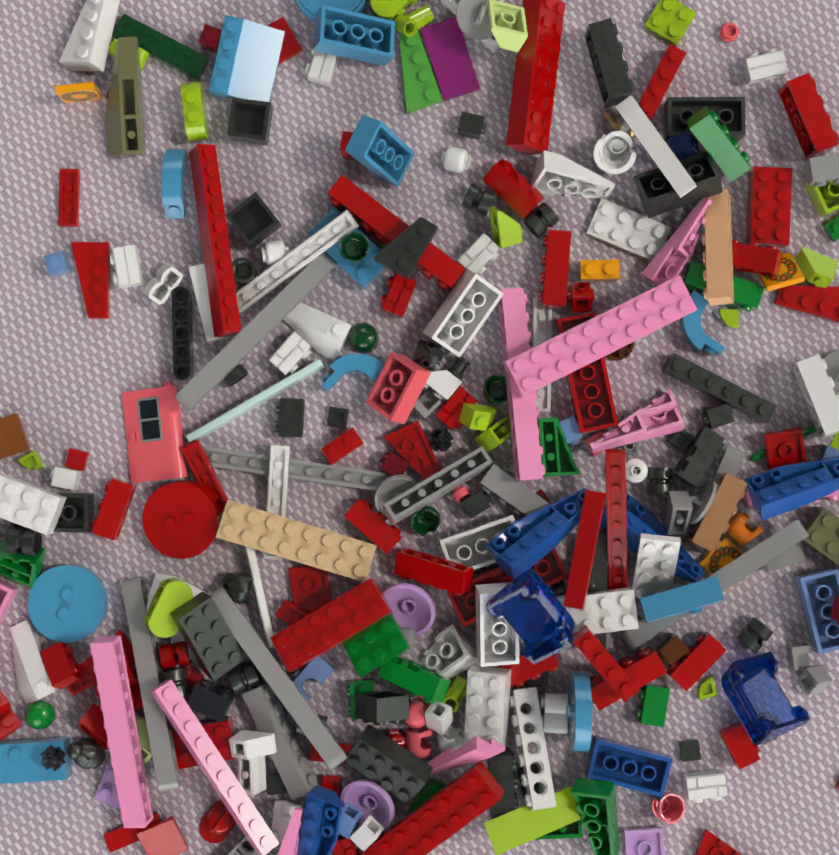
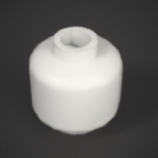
(456, 159)
(274, 251)
(641, 468)

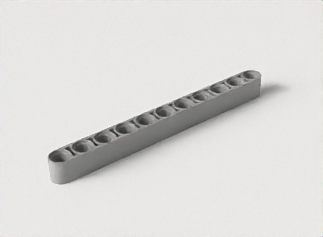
(255, 331)
(727, 577)
(149, 677)
(279, 680)

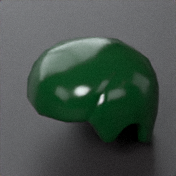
(354, 247)
(363, 337)
(495, 389)
(425, 520)

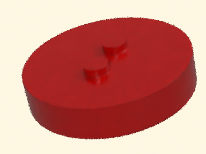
(181, 519)

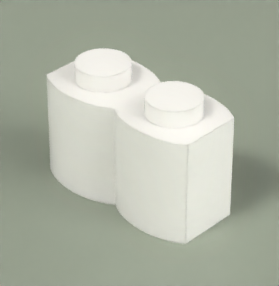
(160, 287)
(554, 712)

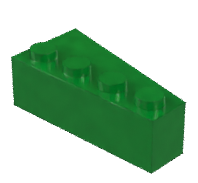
(599, 813)

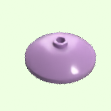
(417, 616)
(371, 800)

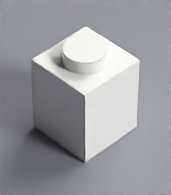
(65, 478)
(439, 717)
(366, 833)

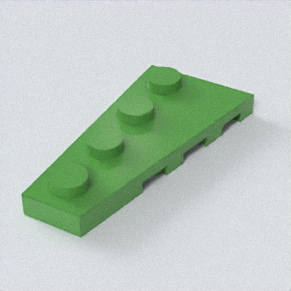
(419, 82)

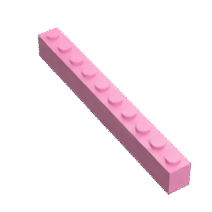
(523, 410)
(121, 731)
(214, 767)

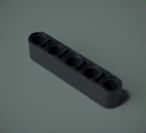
(178, 325)

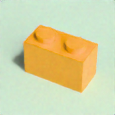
(598, 270)

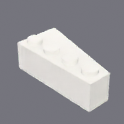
(91, 36)

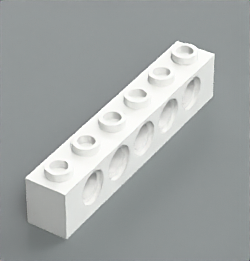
(537, 738)

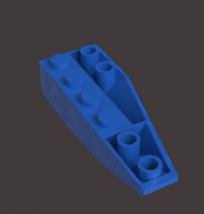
(792, 486)
(643, 521)
(536, 534)
(320, 822)

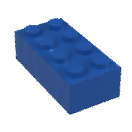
(628, 766)

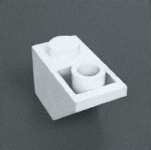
(443, 384)
(252, 744)

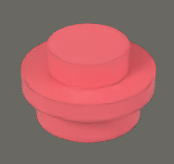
(729, 32)
(460, 493)

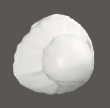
(450, 739)

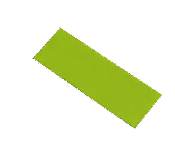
(526, 825)

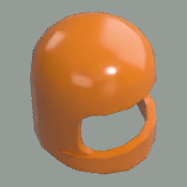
(741, 531)

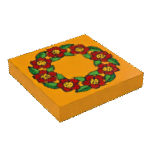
(78, 92)
(788, 274)
(721, 557)

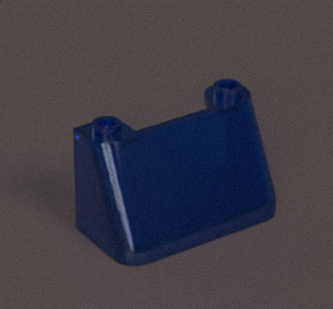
(534, 616)
(760, 699)

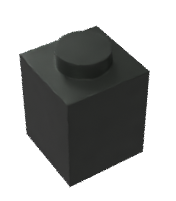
(471, 125)
(717, 416)
(476, 503)

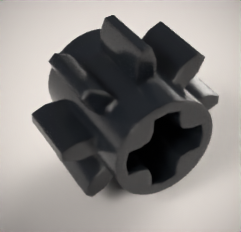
(440, 439)
(53, 758)

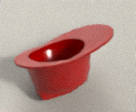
(216, 823)

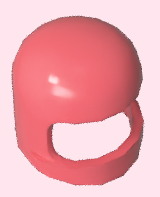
(416, 713)
(413, 740)
(674, 809)

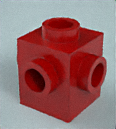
(580, 297)

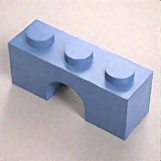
(317, 669)

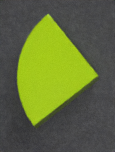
(730, 317)
(31, 461)
(707, 689)

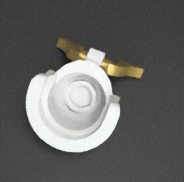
(615, 151)

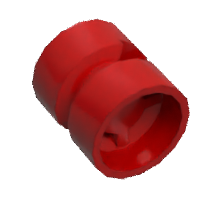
(169, 657)

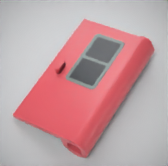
(154, 434)

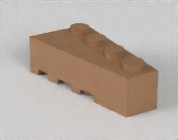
(715, 522)

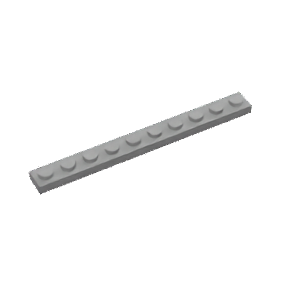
(297, 469)

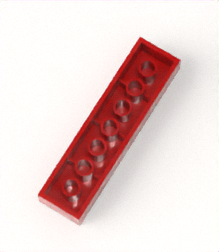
(536, 77)
(387, 226)
(440, 815)

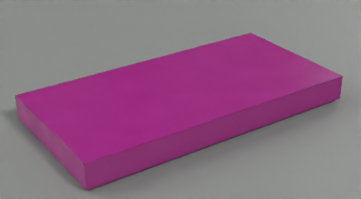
(450, 59)

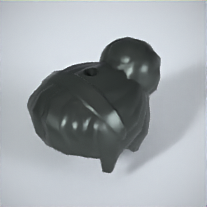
(238, 586)
(86, 747)

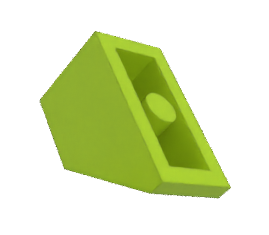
(504, 229)
(816, 267)
(477, 416)
(495, 434)

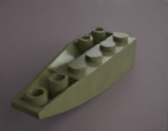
(125, 104)

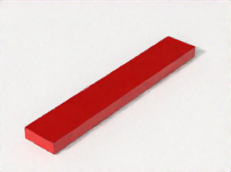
(584, 550)

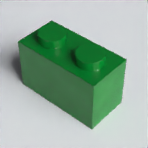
(653, 704)

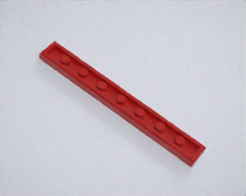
(616, 518)

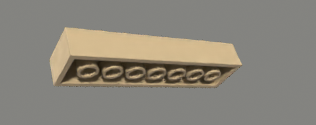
(296, 541)

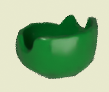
(40, 714)

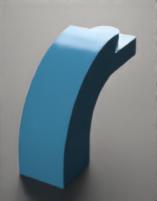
(173, 183)
(693, 331)
(353, 362)

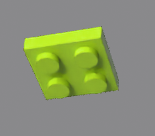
(670, 20)

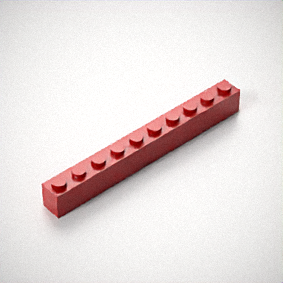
(214, 240)

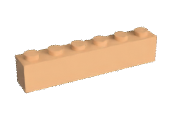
(718, 250)

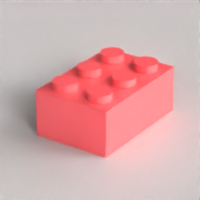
(397, 387)

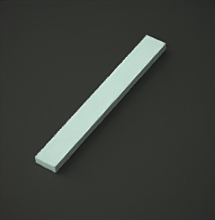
(256, 401)

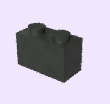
(290, 417)

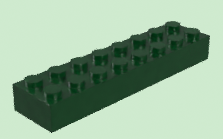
(163, 47)

